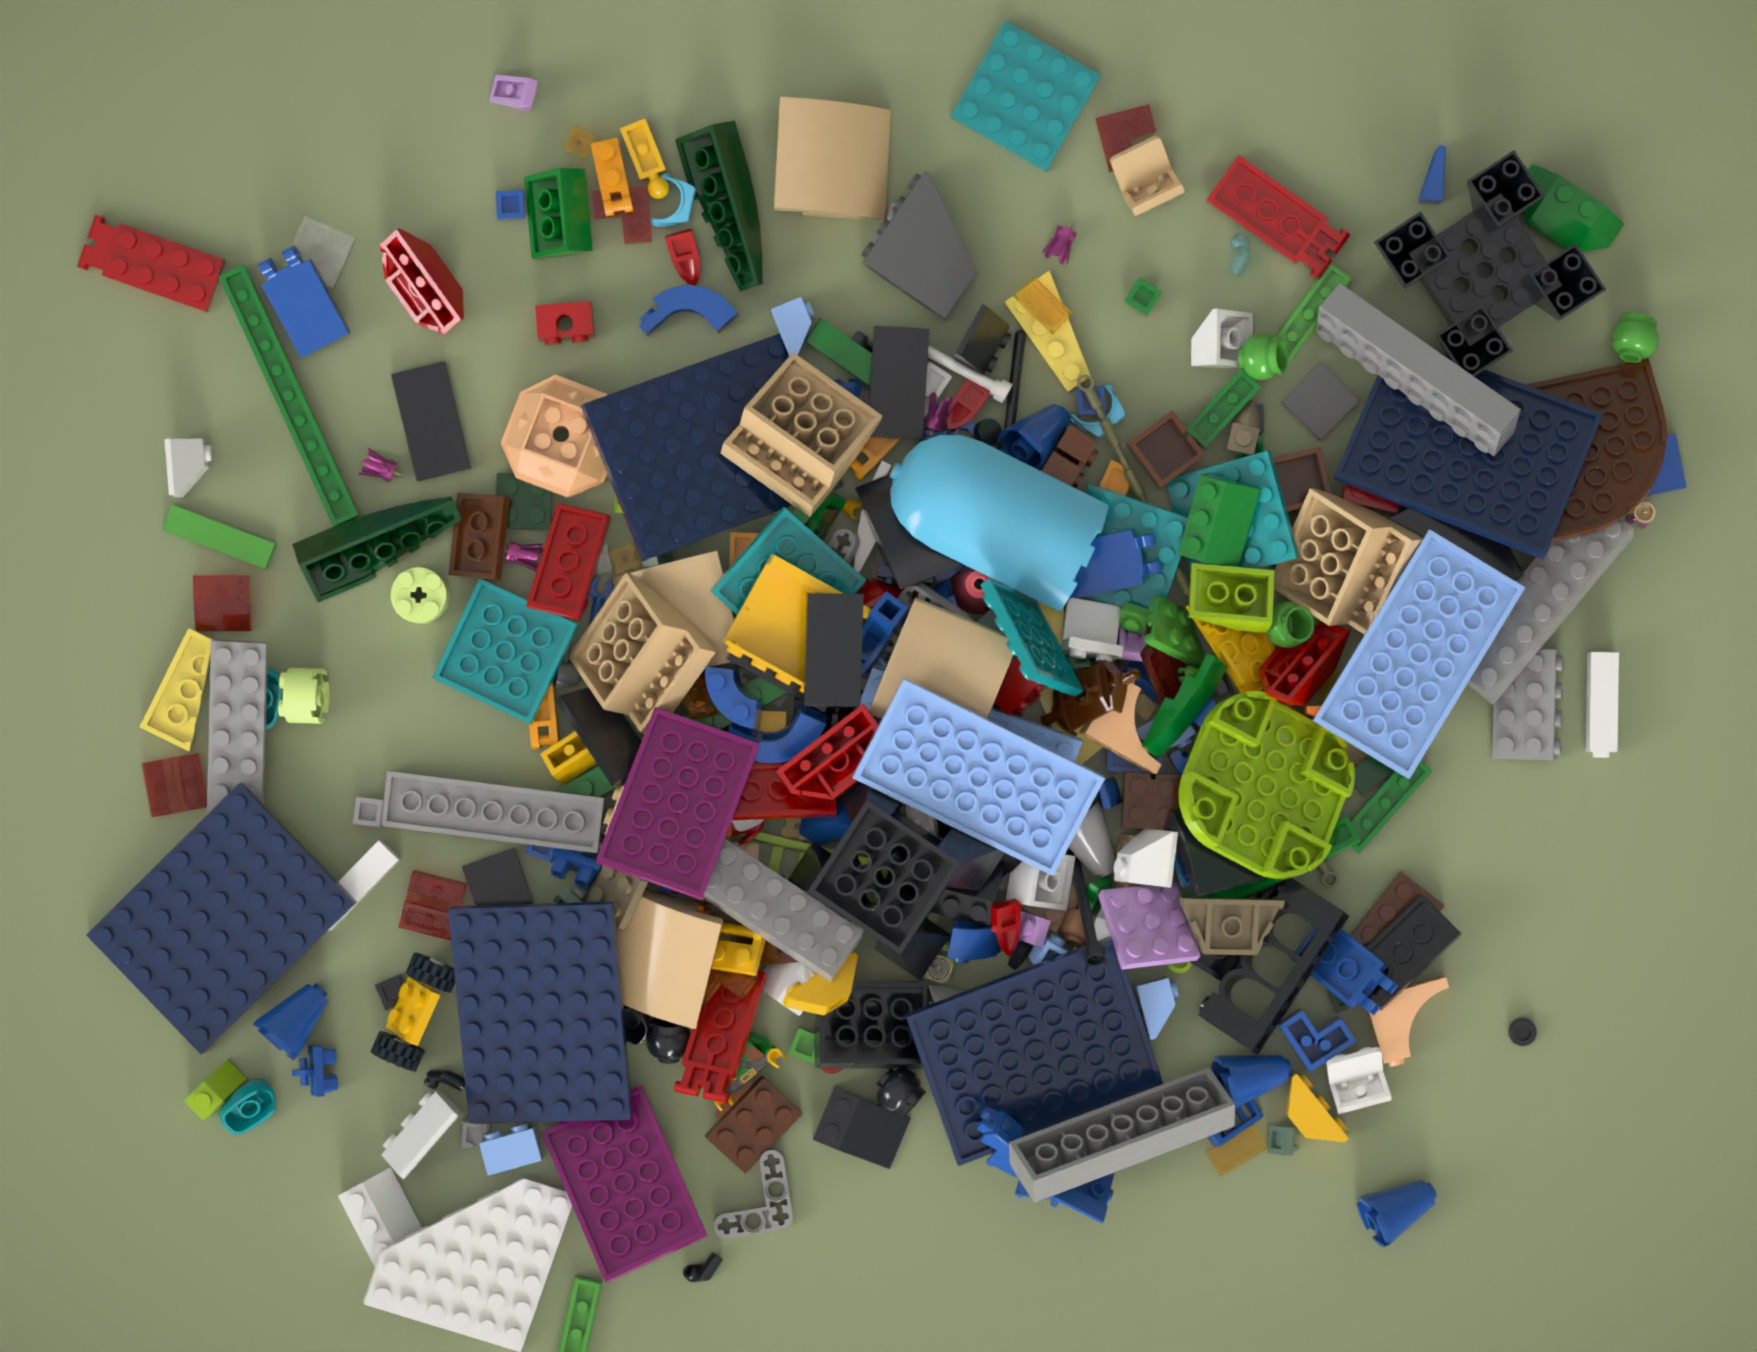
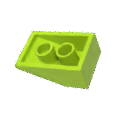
(1232, 596)

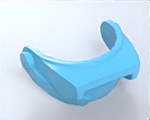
(683, 213)
(1115, 415)

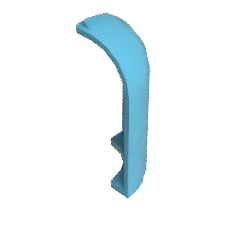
(997, 515)

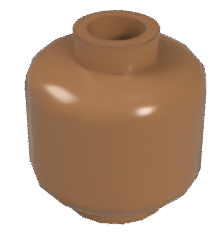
(1072, 928)

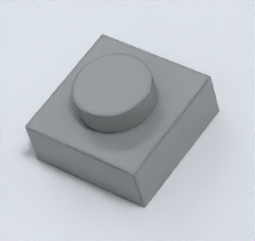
(368, 811)

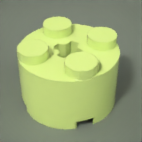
(430, 607)
(304, 695)

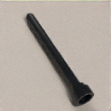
(1015, 378)
(1094, 952)

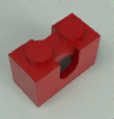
(549, 316)

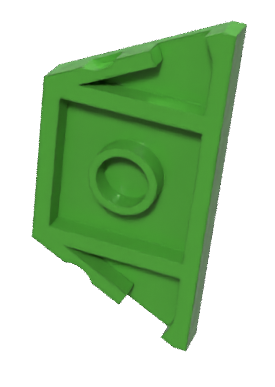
(1173, 632)

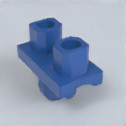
(578, 861)
(318, 1082)

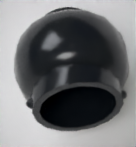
(667, 1040)
(899, 1091)

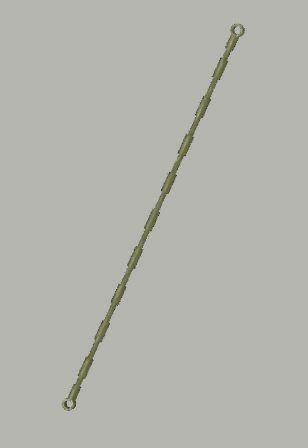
(1180, 576)

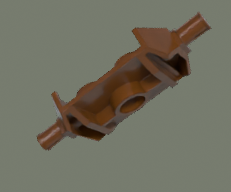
(1105, 693)

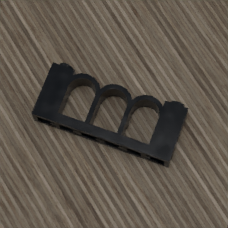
(1238, 1025)

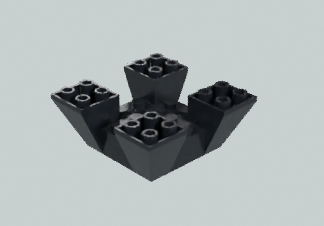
(1438, 260)
(930, 867)

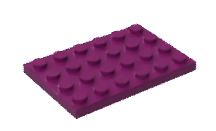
(678, 803)
(625, 1188)

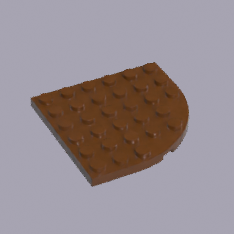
(1625, 448)

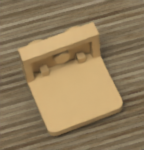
(1145, 175)

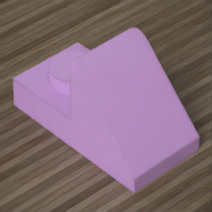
(514, 92)
(1132, 644)
(1033, 929)

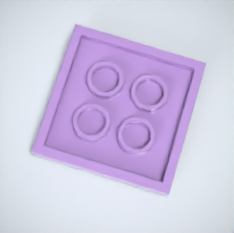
(1148, 926)

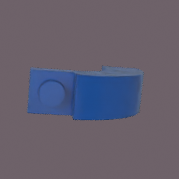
(689, 299)
(880, 628)
(788, 742)
(826, 828)

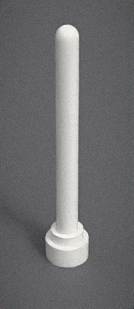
(997, 388)

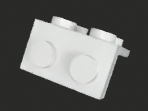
(1091, 630)
(1357, 1080)

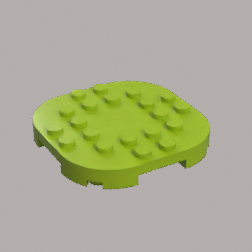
(1265, 785)

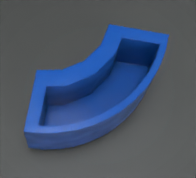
(731, 699)
(972, 942)

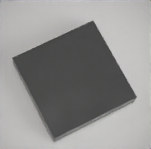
(1320, 401)

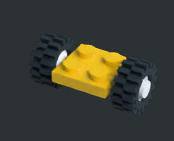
(413, 1012)

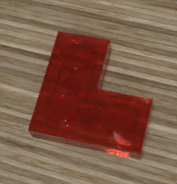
(1118, 128)
(635, 223)

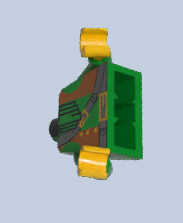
(826, 513)
(756, 1056)

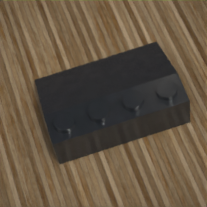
(1204, 867)
(871, 1027)

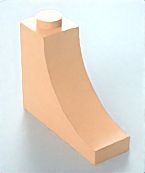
(1119, 735)
(1393, 1023)

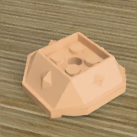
(530, 442)

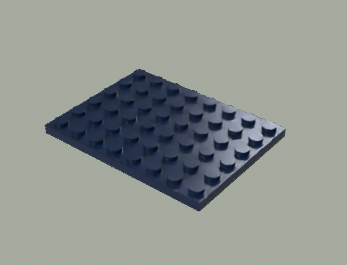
(667, 443)
(1431, 469)
(221, 918)
(541, 1012)
(1034, 1047)

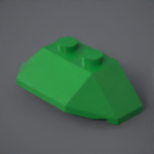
(1570, 214)

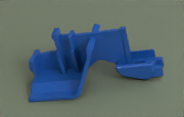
(1087, 1199)

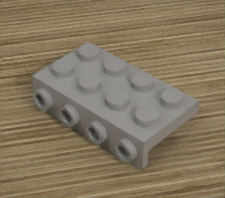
(1528, 712)

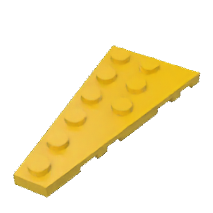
(1240, 652)

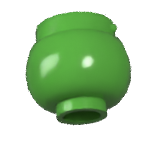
(1635, 337)
(1263, 356)
(1290, 625)

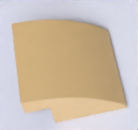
(832, 159)
(800, 434)
(1345, 560)
(687, 588)
(640, 653)
(947, 657)
(667, 958)

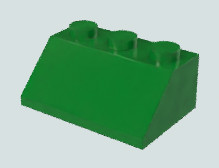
(558, 213)
(1219, 521)

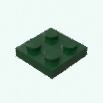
(529, 504)

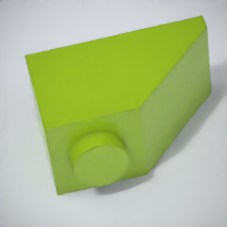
(215, 1090)

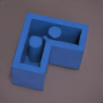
(1313, 1045)

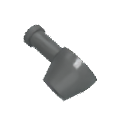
(567, 673)

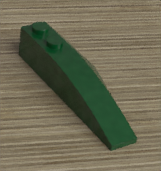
(724, 187)
(361, 547)

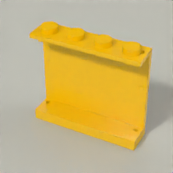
(774, 620)

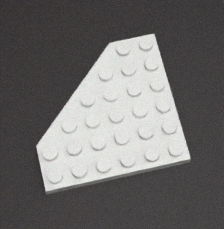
(476, 1266)

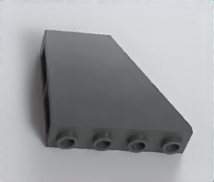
(922, 250)

